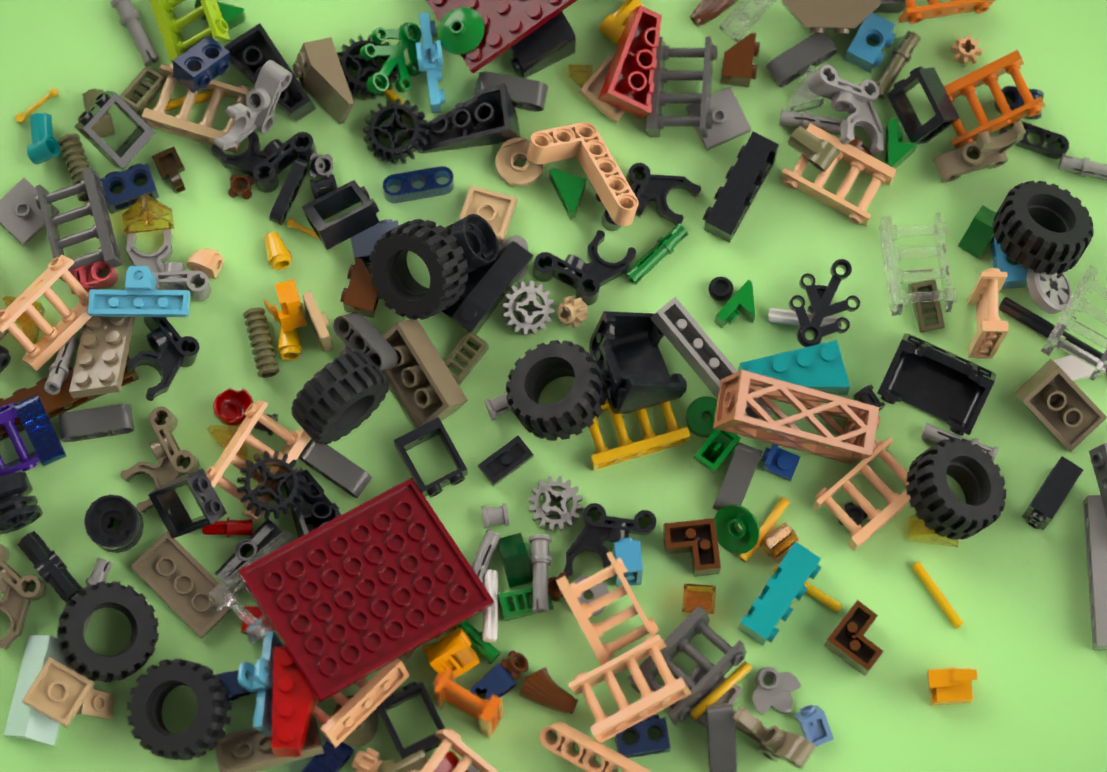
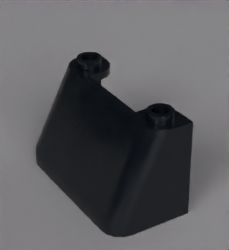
(544, 46)
(631, 362)
(937, 383)

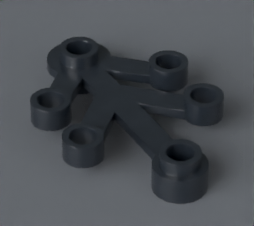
(822, 307)

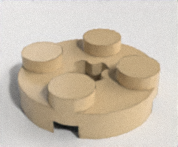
(512, 174)

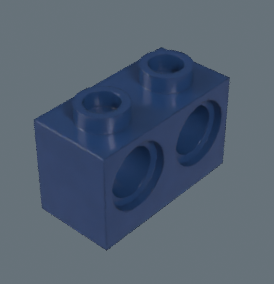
(201, 64)
(130, 191)
(643, 744)

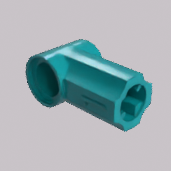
(43, 144)

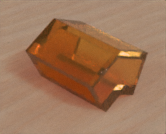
(779, 541)
(699, 595)

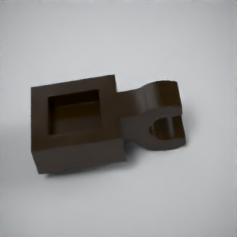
(170, 165)

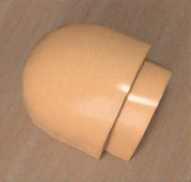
(207, 261)

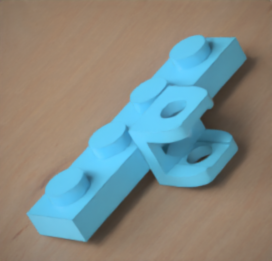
(431, 61)
(139, 298)
(261, 681)

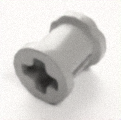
(497, 406)
(495, 515)

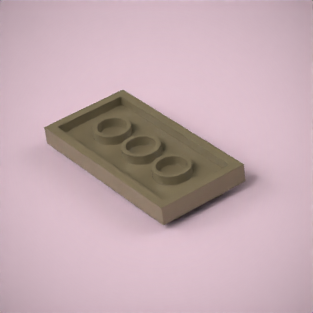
(101, 356)
(180, 583)
(252, 750)

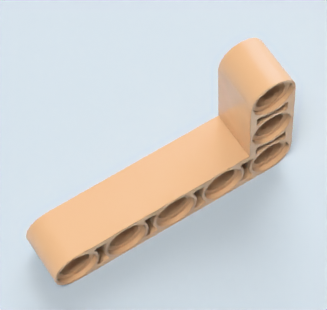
(588, 147)
(588, 750)

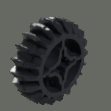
(350, 57)
(377, 128)
(276, 496)

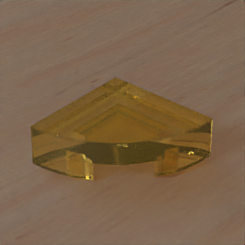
(580, 73)

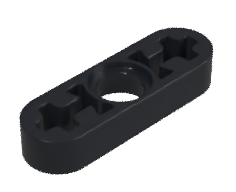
(1043, 133)
(289, 191)

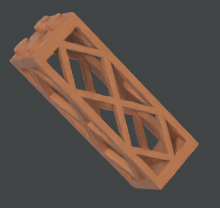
(860, 417)

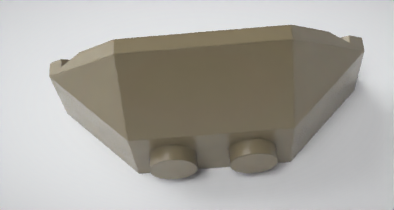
(830, 14)

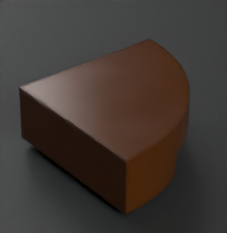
(856, 142)

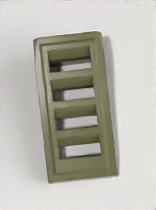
(134, 102)
(931, 285)
(477, 355)

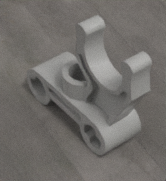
(853, 99)
(257, 113)
(171, 274)

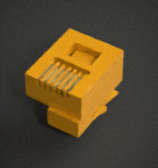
(292, 312)
(452, 652)
(951, 685)

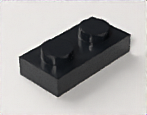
(505, 460)

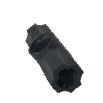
(255, 542)
(49, 566)

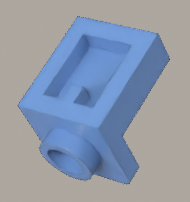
(814, 724)

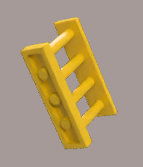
(627, 449)

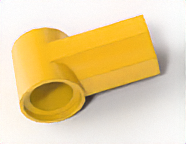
(614, 23)

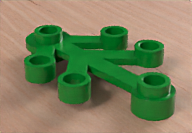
(408, 36)

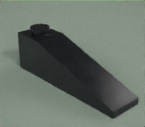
(477, 122)
(486, 287)
(315, 507)

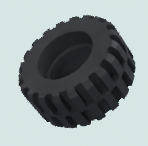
(1043, 227)
(439, 254)
(340, 397)
(571, 412)
(936, 501)
(113, 596)
(148, 702)

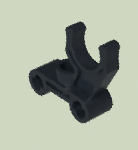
(269, 161)
(653, 189)
(581, 274)
(170, 353)
(606, 529)

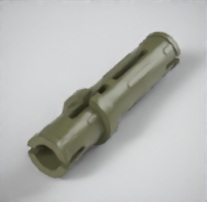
(900, 57)

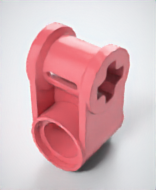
(90, 278)

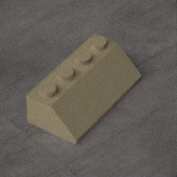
(421, 375)

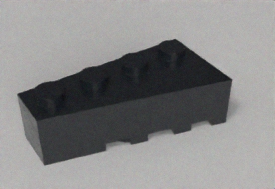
(249, 55)
(741, 187)

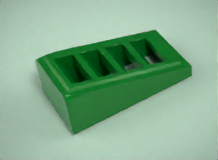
(518, 613)

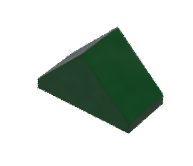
(515, 560)

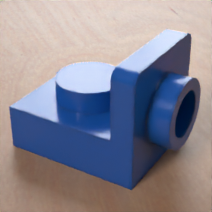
(780, 462)

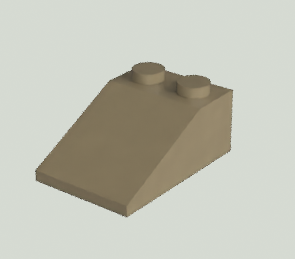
(323, 77)
(1060, 405)

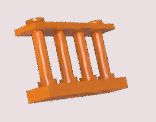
(935, 9)
(989, 75)
(485, 711)

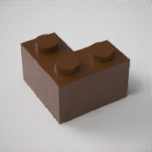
(699, 539)
(849, 639)

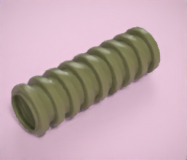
(74, 159)
(261, 342)

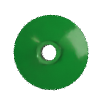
(467, 37)
(729, 533)

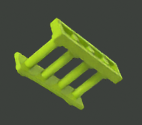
(171, 27)

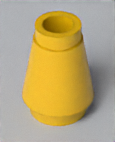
(277, 252)
(289, 345)

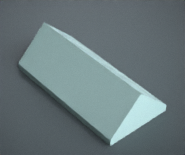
(23, 720)

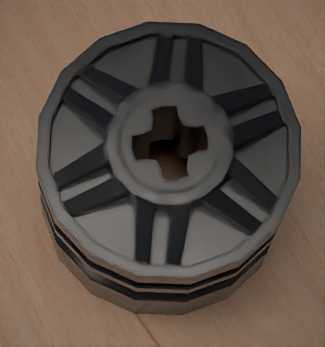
(476, 239)
(16, 507)
(100, 519)

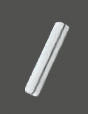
(790, 318)
(490, 615)

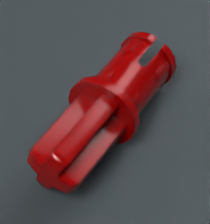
(229, 528)

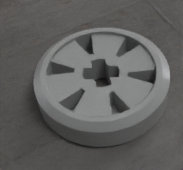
(1049, 291)

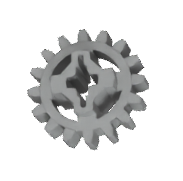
(528, 297)
(564, 497)

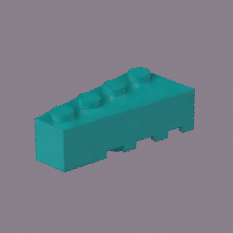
(811, 367)
(779, 594)

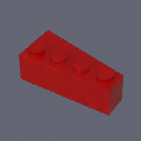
(633, 65)
(290, 706)

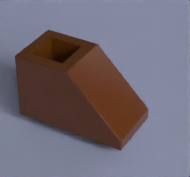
(738, 62)
(360, 294)

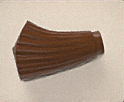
(709, 10)
(545, 692)

